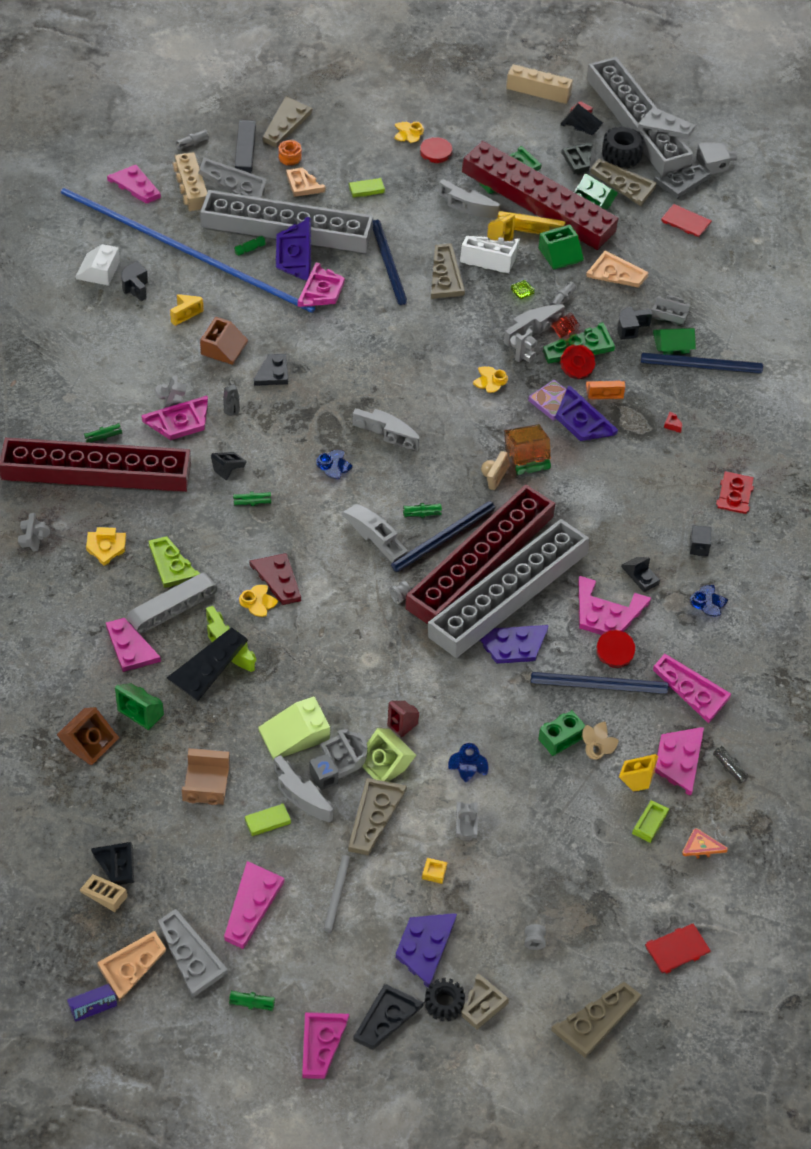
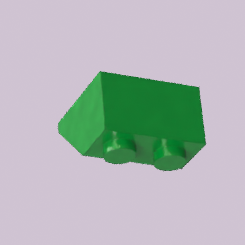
(675, 339)
(138, 705)

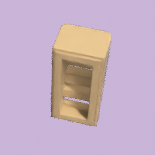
(112, 904)

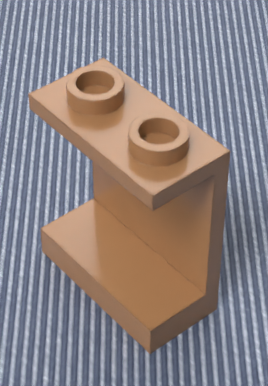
(206, 776)

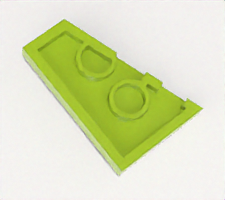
(170, 563)

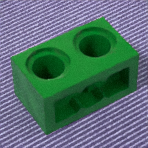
(563, 734)

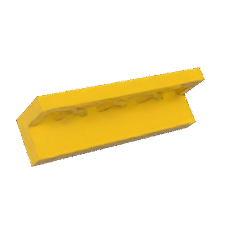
(533, 224)

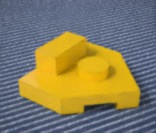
(105, 544)

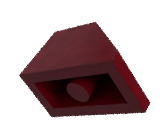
(402, 717)

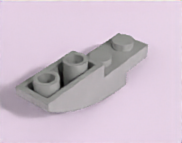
(470, 203)
(536, 320)
(392, 428)
(375, 528)
(303, 795)

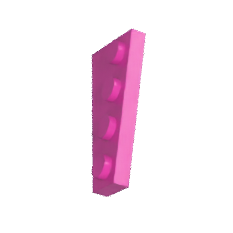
(693, 688)
(252, 901)

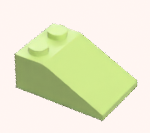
(295, 729)

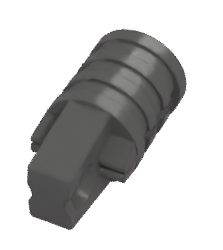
(231, 400)

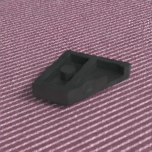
(578, 157)

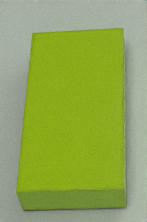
(366, 187)
(267, 819)
(650, 821)

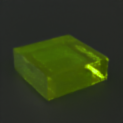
(522, 289)

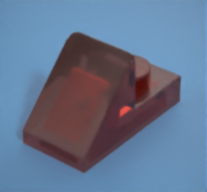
(565, 325)

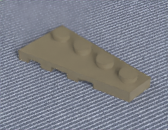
(286, 120)
(629, 184)
(446, 274)
(374, 811)
(593, 1023)

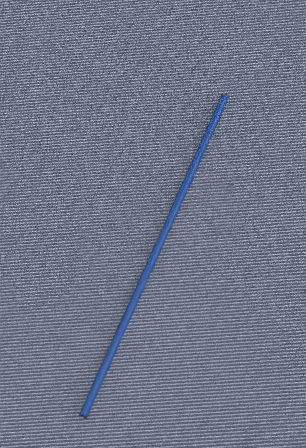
(184, 248)

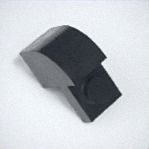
(134, 280)
(631, 320)

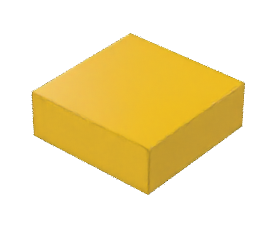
(434, 870)

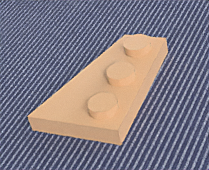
(616, 270)
(129, 964)

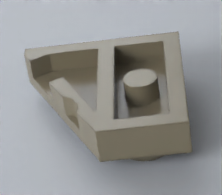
(483, 1002)

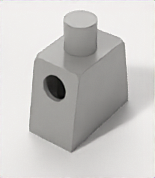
(715, 157)

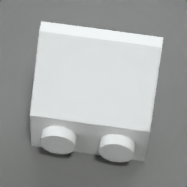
(99, 265)

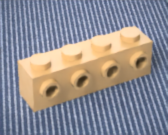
(539, 84)
(190, 181)

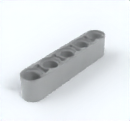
(172, 603)

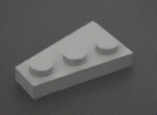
(661, 121)

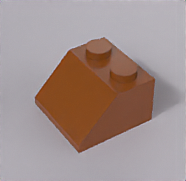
(88, 735)

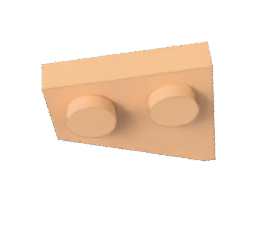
(303, 183)

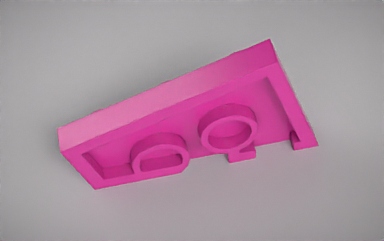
(136, 182)
(130, 646)
(321, 1041)

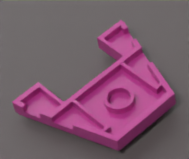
(602, 615)

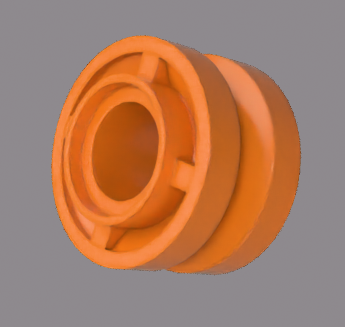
(290, 152)

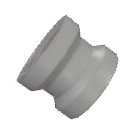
(399, 592)
(535, 937)

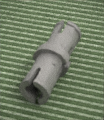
(192, 139)
(563, 295)

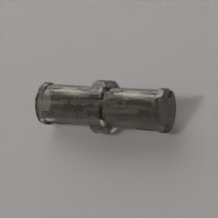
(730, 765)

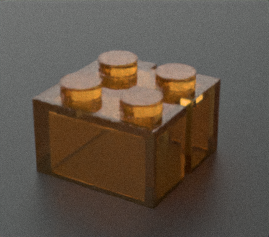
(527, 444)

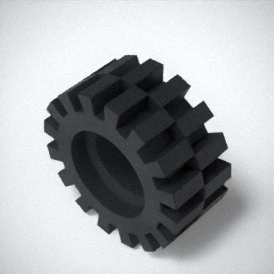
(444, 988)

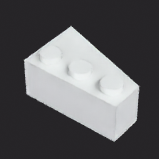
(489, 254)

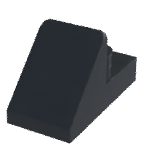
(225, 462)
(640, 573)

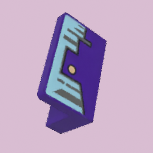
(92, 1002)

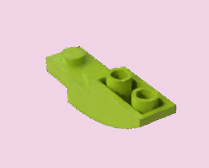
(245, 658)

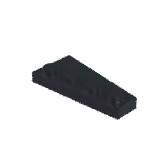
(206, 666)

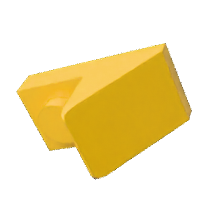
(186, 308)

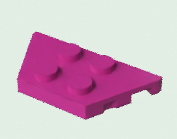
(321, 287)
(179, 419)
(679, 757)

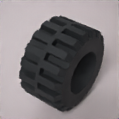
(623, 146)

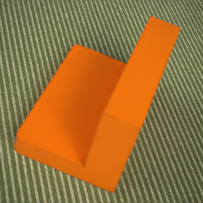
(605, 389)

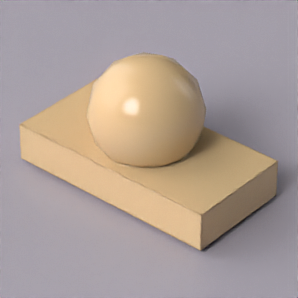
(495, 469)

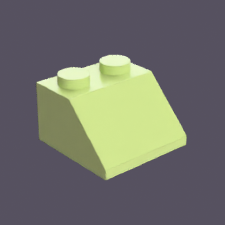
(387, 755)

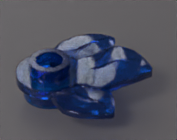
(333, 463)
(708, 601)
(468, 764)

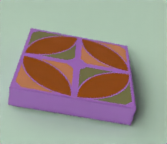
(548, 398)

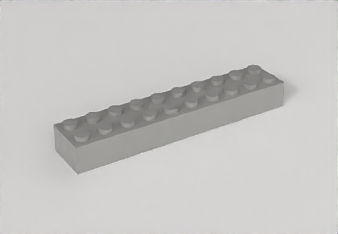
(630, 106)
(269, 217)
(508, 588)

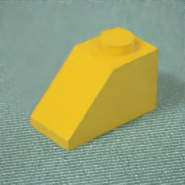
(502, 228)
(639, 772)

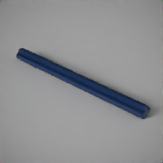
(389, 262)
(698, 362)
(442, 536)
(599, 682)

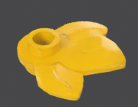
(409, 131)
(491, 379)
(258, 601)

